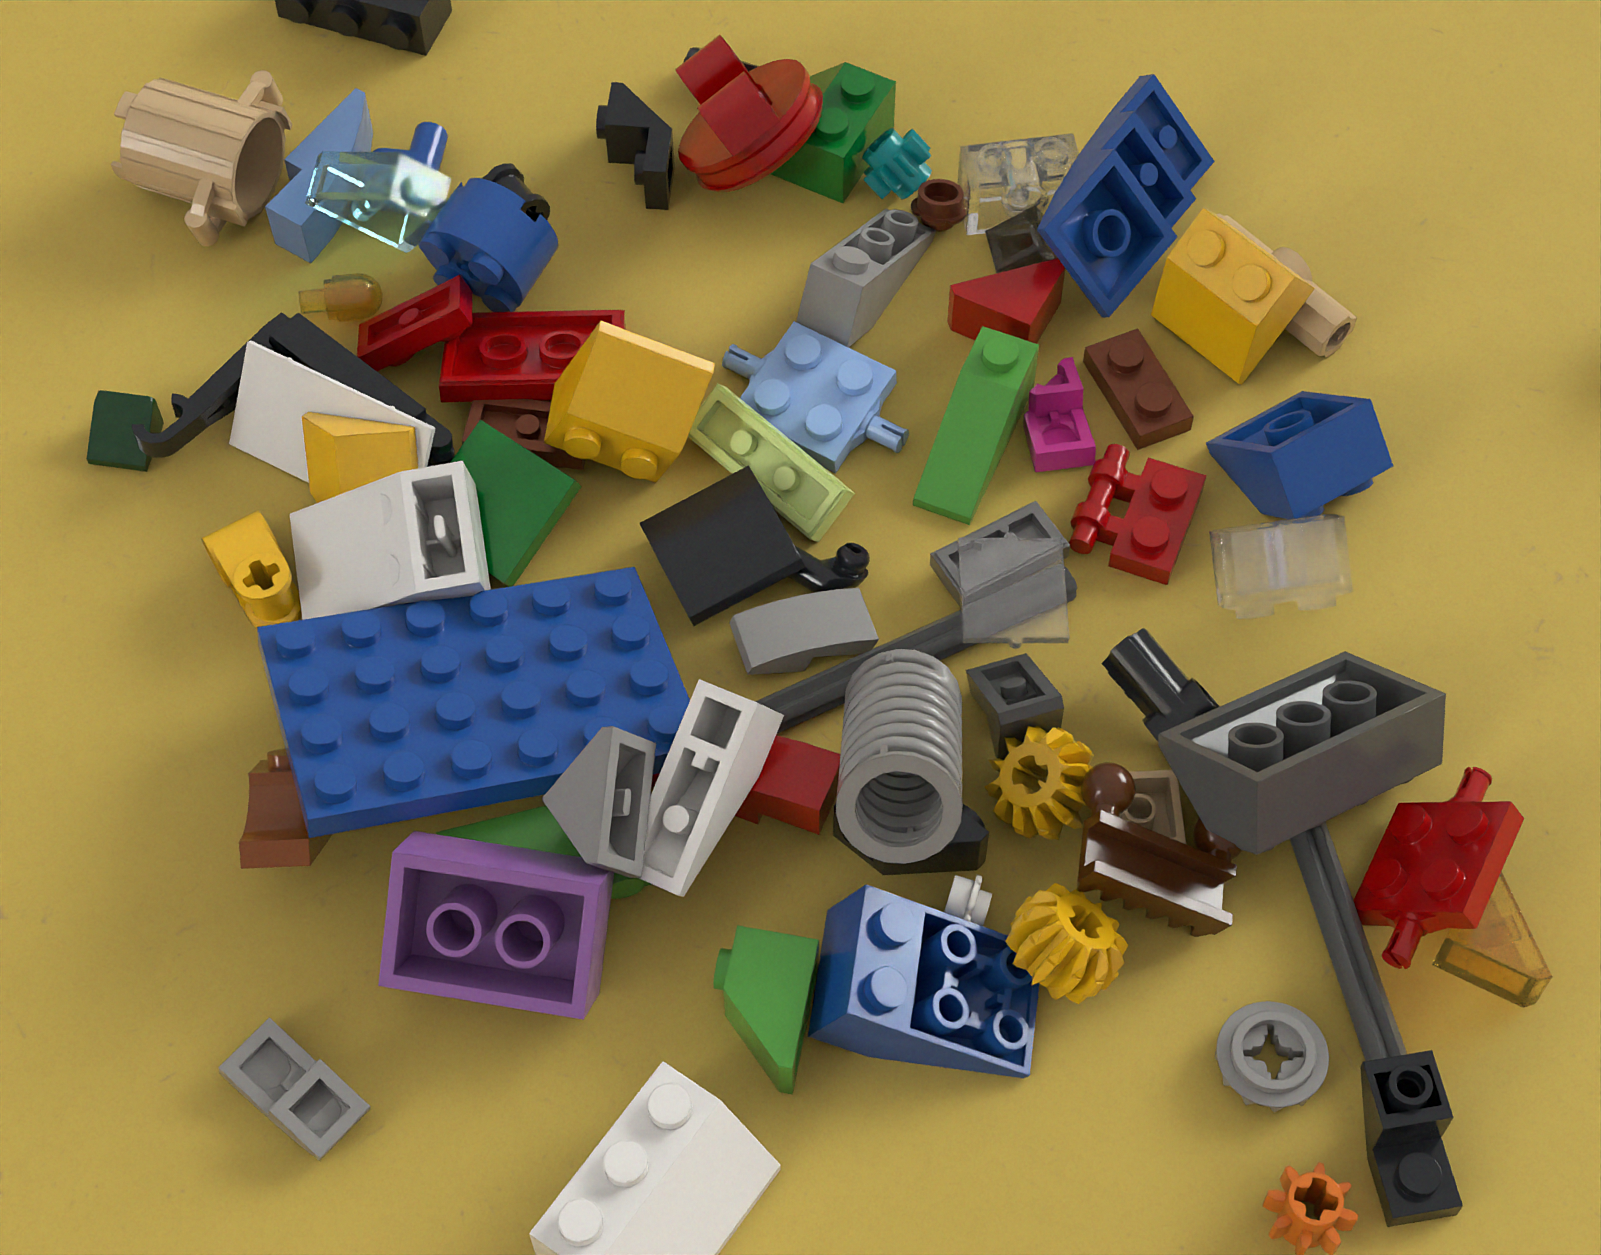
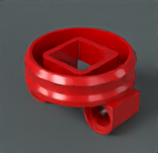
(745, 117)

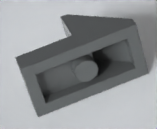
(1015, 697)

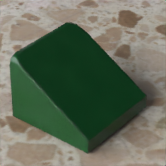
(111, 430)

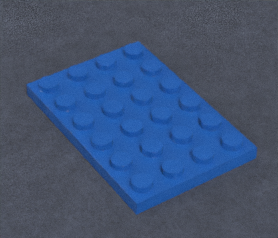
(465, 696)

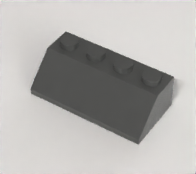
(1305, 749)

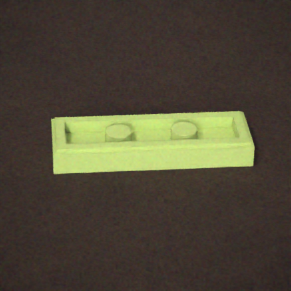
(788, 475)

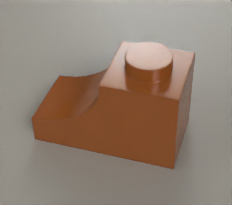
(275, 823)

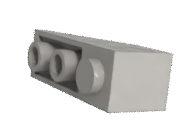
(861, 275)

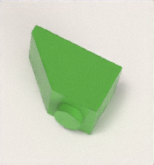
(769, 996)

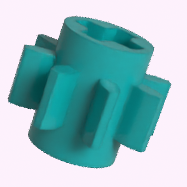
(897, 163)

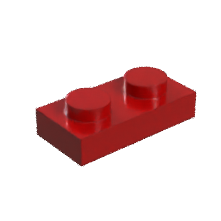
(416, 324)

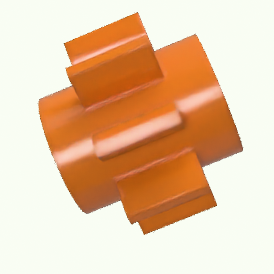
(1328, 1201)

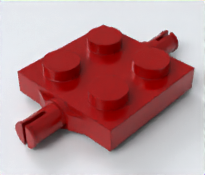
(1437, 865)

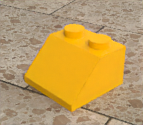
(1226, 295)
(627, 402)

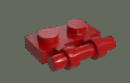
(1156, 519)

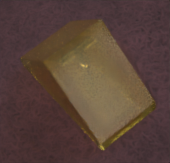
(1499, 953)

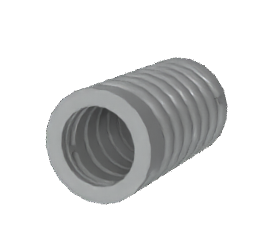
(901, 757)

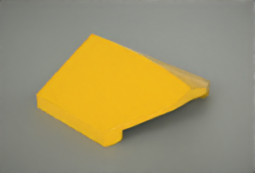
(354, 452)

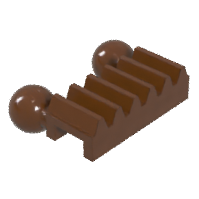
(1148, 866)

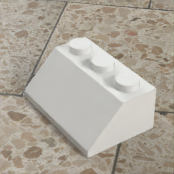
(662, 1180)

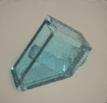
(379, 194)

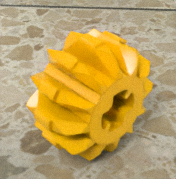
(1025, 770)
(1066, 943)

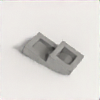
(795, 629)
(293, 1089)

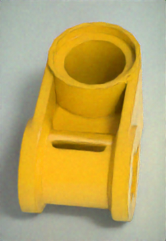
(255, 570)

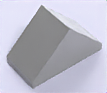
(606, 800)

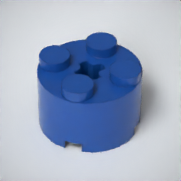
(489, 243)

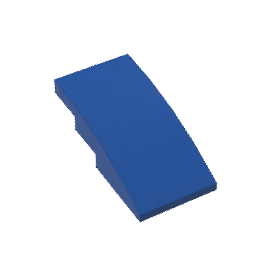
(1125, 195)

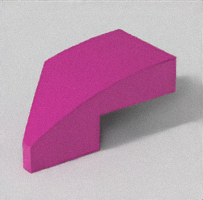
(1057, 423)

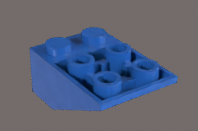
(921, 988)

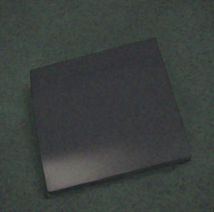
(722, 545)

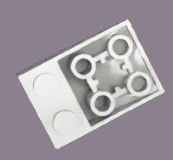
(391, 543)

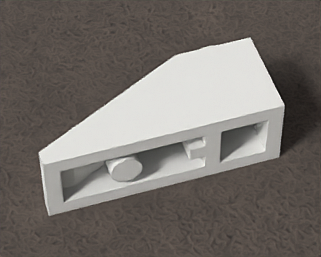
(704, 782)

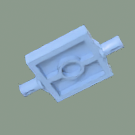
(819, 394)

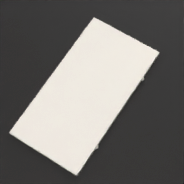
(277, 394)

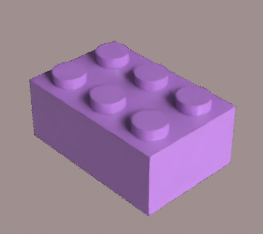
(495, 924)

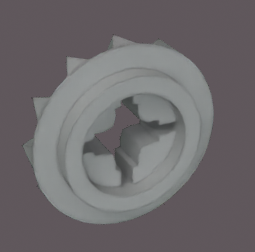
(1292, 1035)

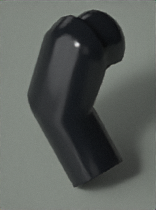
(834, 573)

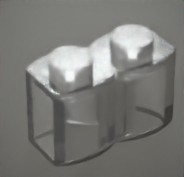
(1281, 563)

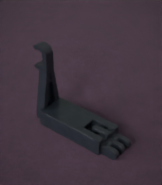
(306, 345)

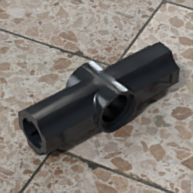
(1156, 683)

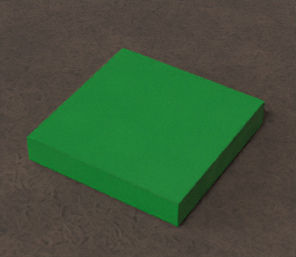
(516, 496)

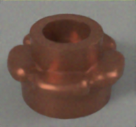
(939, 204)

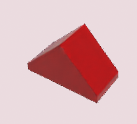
(1010, 301)

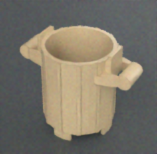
(205, 149)

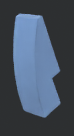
(293, 222)

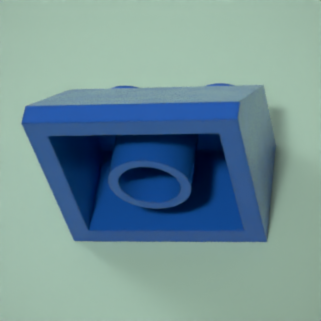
(1304, 453)

